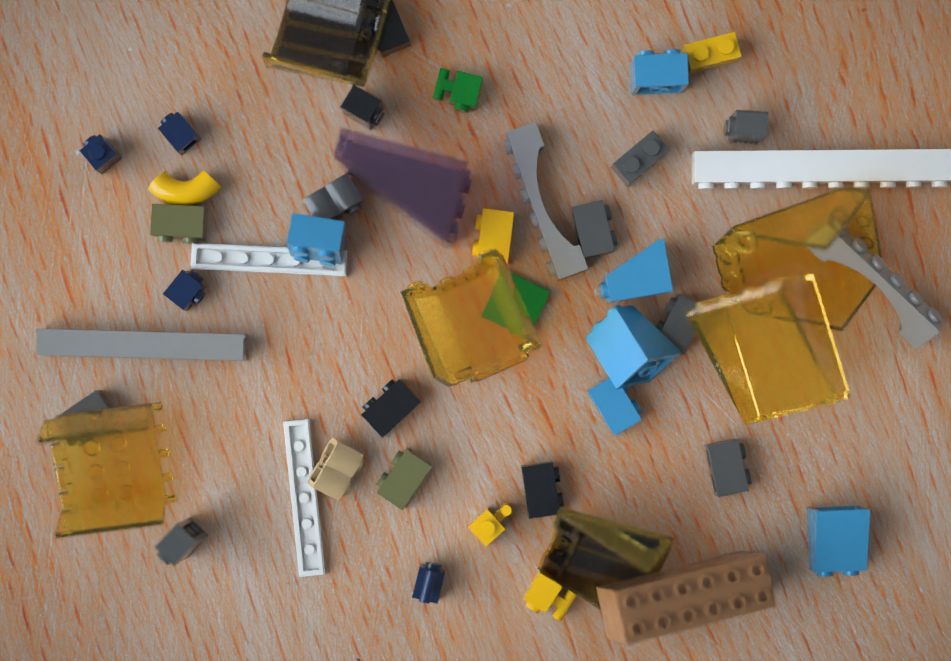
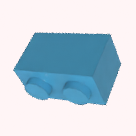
(615, 406)

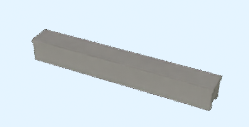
(141, 344)

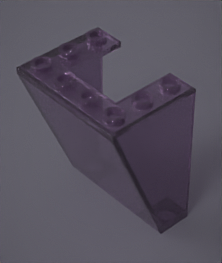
(410, 180)

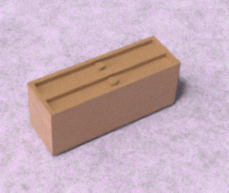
(685, 597)

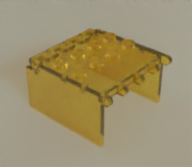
(108, 469)

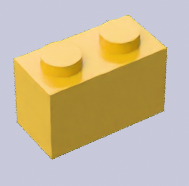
(712, 52)
(495, 232)

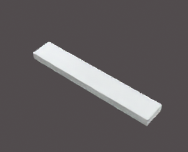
(258, 259)
(304, 498)

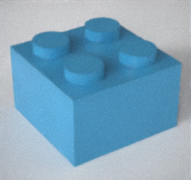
(659, 72)
(316, 239)

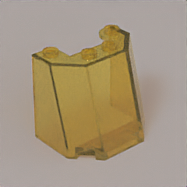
(471, 322)

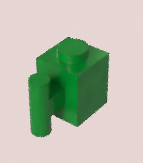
(464, 89)

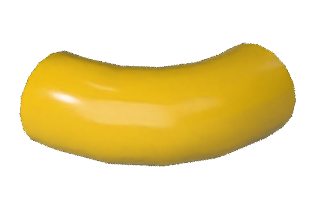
(184, 192)

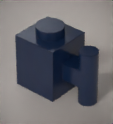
(429, 583)

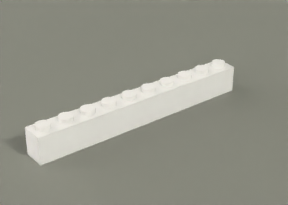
(821, 167)

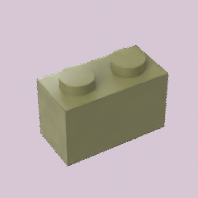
(179, 222)
(403, 479)

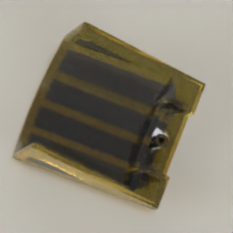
(329, 39)
(599, 552)

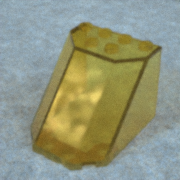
(778, 248)

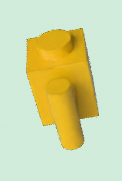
(488, 524)
(544, 592)

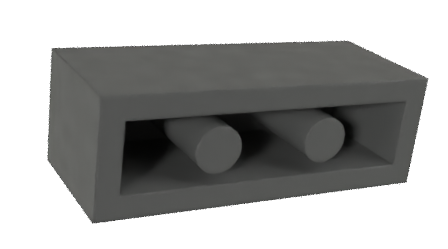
(180, 542)

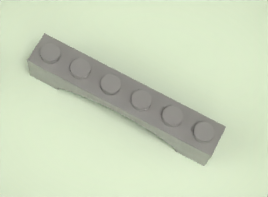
(564, 257)
(917, 319)

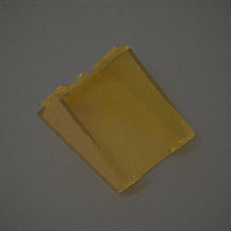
(772, 348)

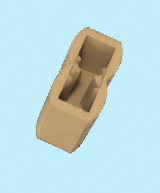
(336, 468)

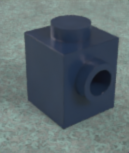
(100, 153)
(186, 290)

